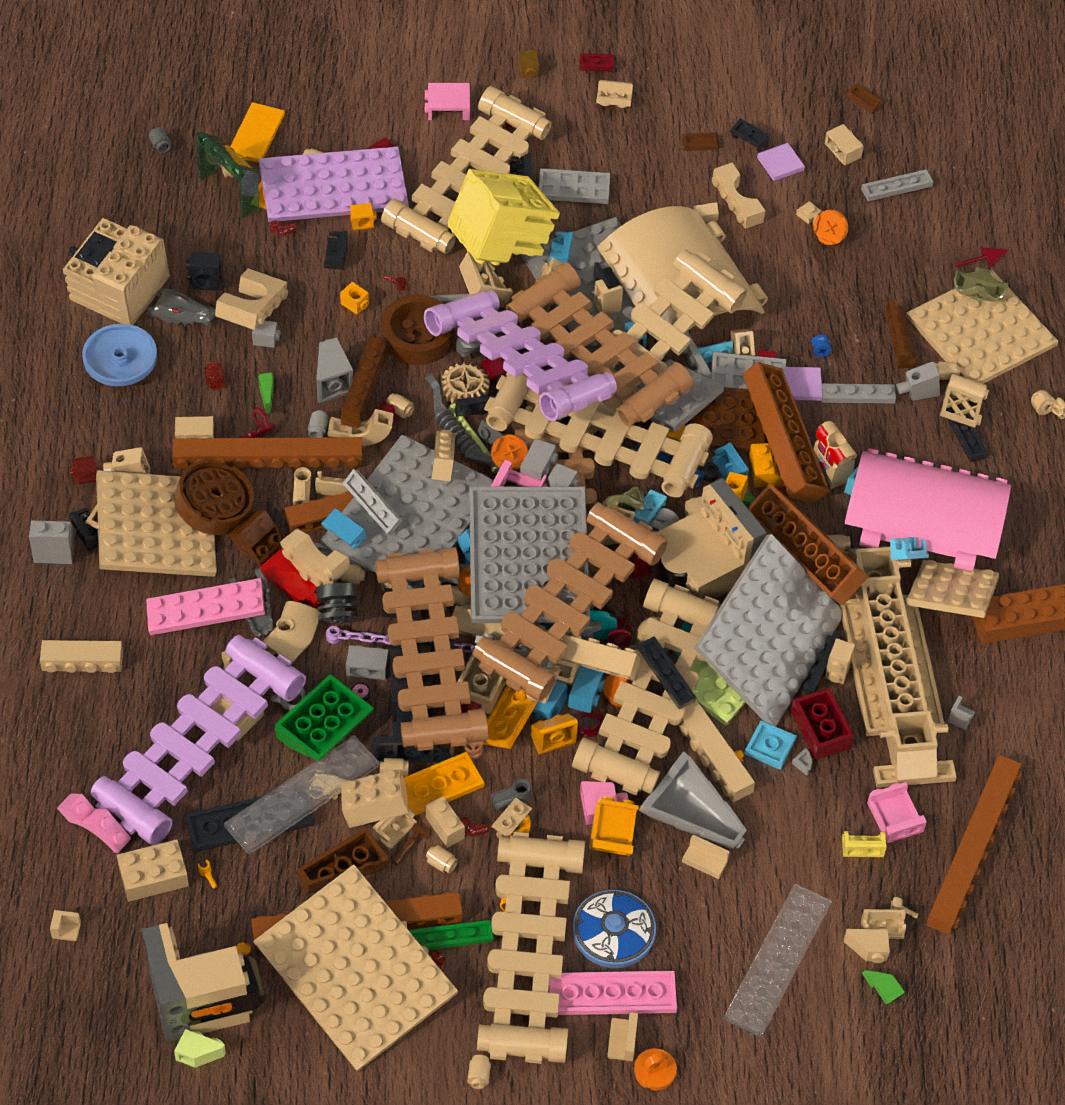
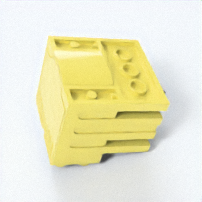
(501, 216)

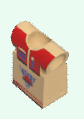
(834, 454)

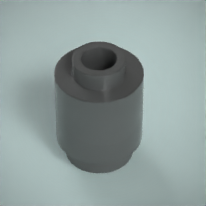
(159, 140)

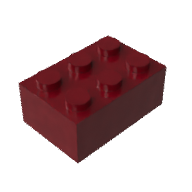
(822, 723)

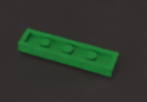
(454, 935)

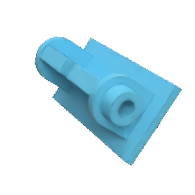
(707, 351)

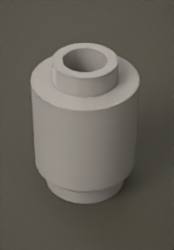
(318, 424)

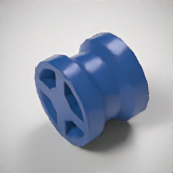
(821, 345)

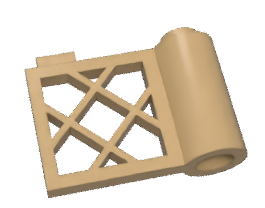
(965, 391)

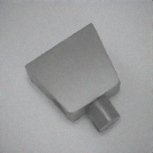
(921, 382)

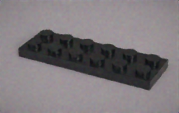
(208, 828)

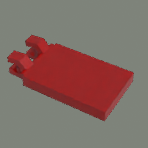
(287, 578)

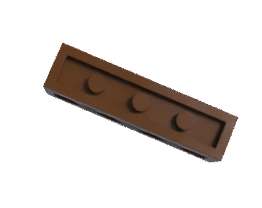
(900, 335)

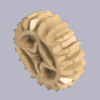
(453, 382)

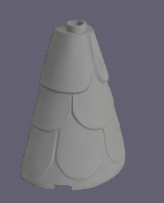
(694, 806)

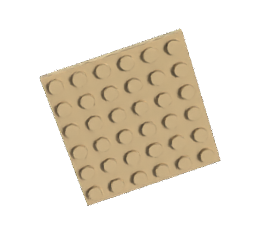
(982, 335)
(143, 529)

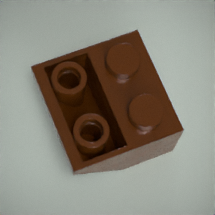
(257, 536)

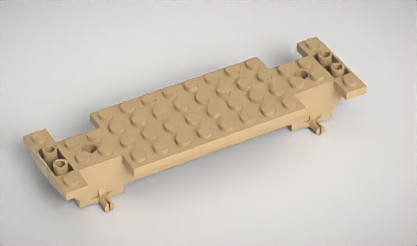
(894, 673)

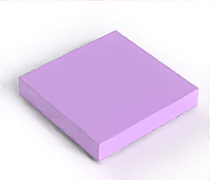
(780, 162)
(804, 383)

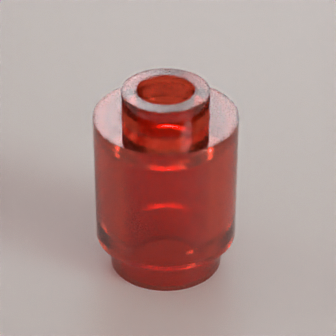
(214, 375)

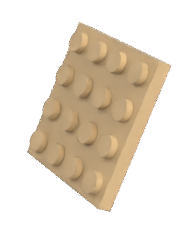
(953, 589)

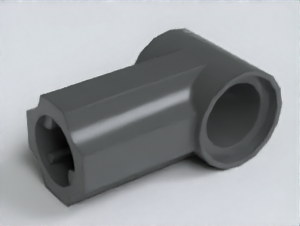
(504, 797)

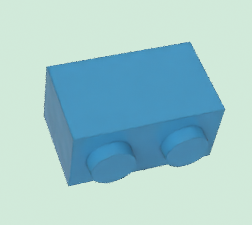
(586, 689)

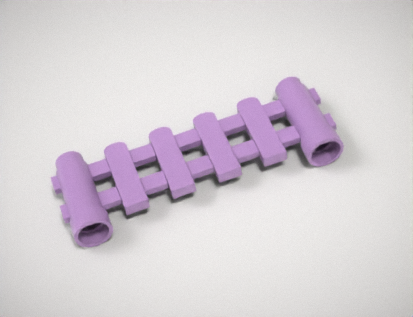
(556, 398)
(143, 814)

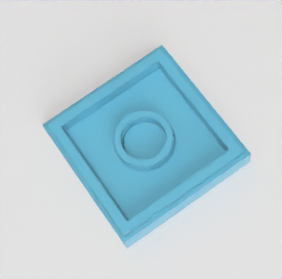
(770, 745)

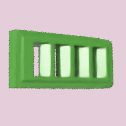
(266, 385)

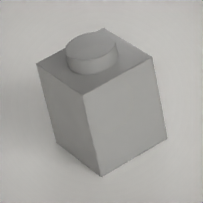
(266, 334)

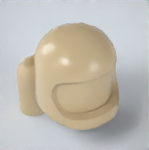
(1045, 403)

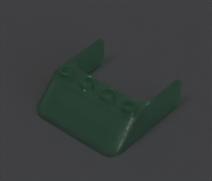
(213, 150)

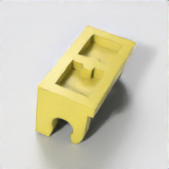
(863, 845)

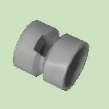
(662, 519)

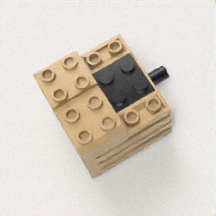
(117, 271)

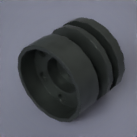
(337, 606)

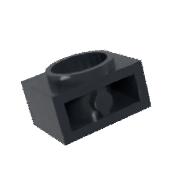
(204, 271)

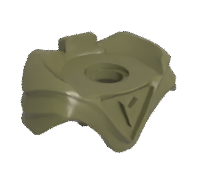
(969, 283)
(628, 500)

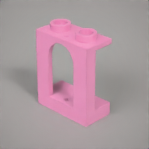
(505, 473)

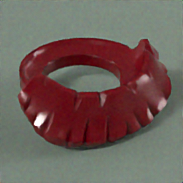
(587, 732)

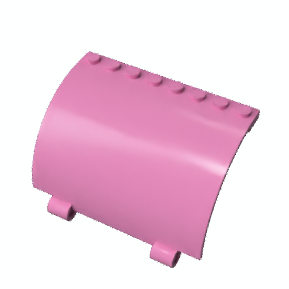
(947, 508)

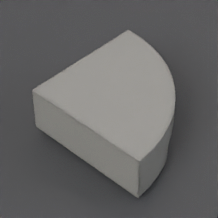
(803, 761)

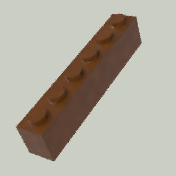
(364, 382)

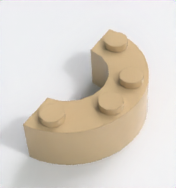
(311, 562)

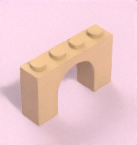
(252, 313)

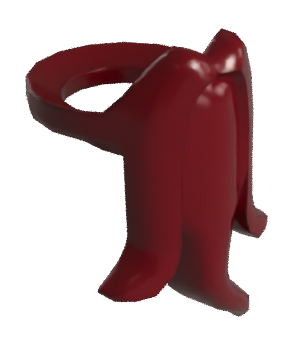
(262, 429)
(621, 636)

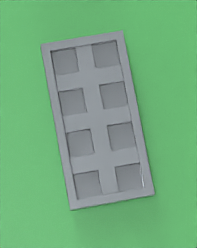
(575, 186)
(729, 368)

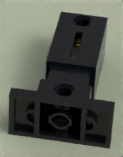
(392, 746)

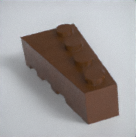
(356, 850)

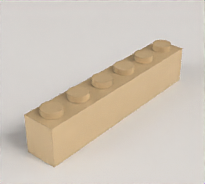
(715, 753)

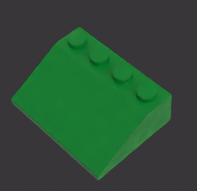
(322, 719)

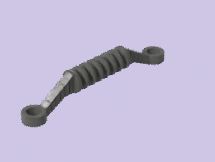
(448, 422)

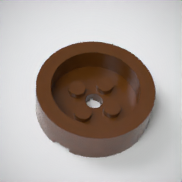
(402, 320)
(208, 511)

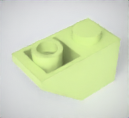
(197, 1049)

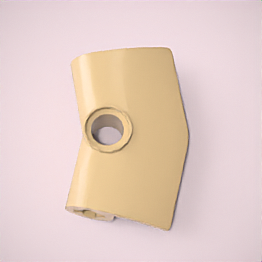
(301, 626)

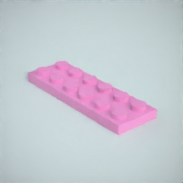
(205, 606)
(615, 992)

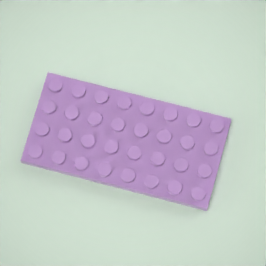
(331, 182)

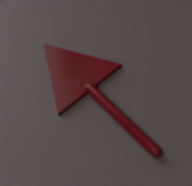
(990, 254)

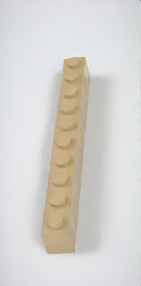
(579, 651)

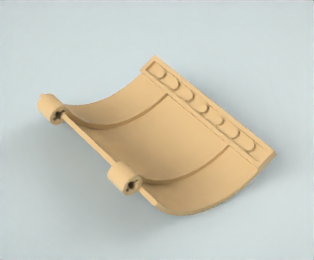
(649, 244)

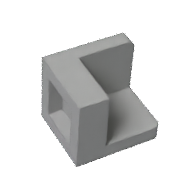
(960, 715)

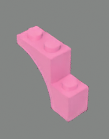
(98, 821)

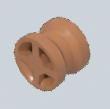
(473, 753)

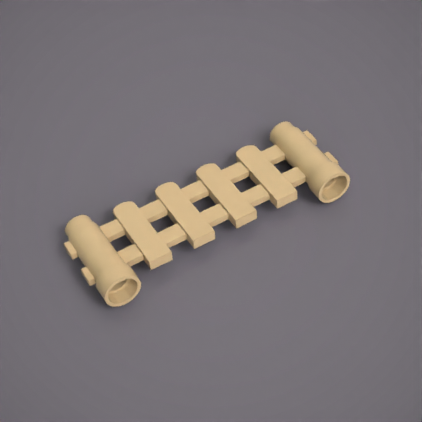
(501, 109)
(715, 286)
(677, 475)
(606, 761)
(531, 1041)

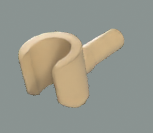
(897, 904)

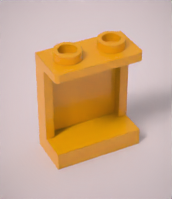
(613, 826)

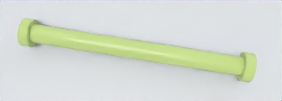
(463, 421)

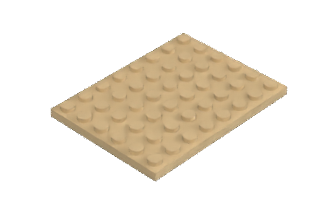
(355, 967)

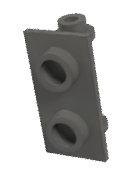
(487, 433)

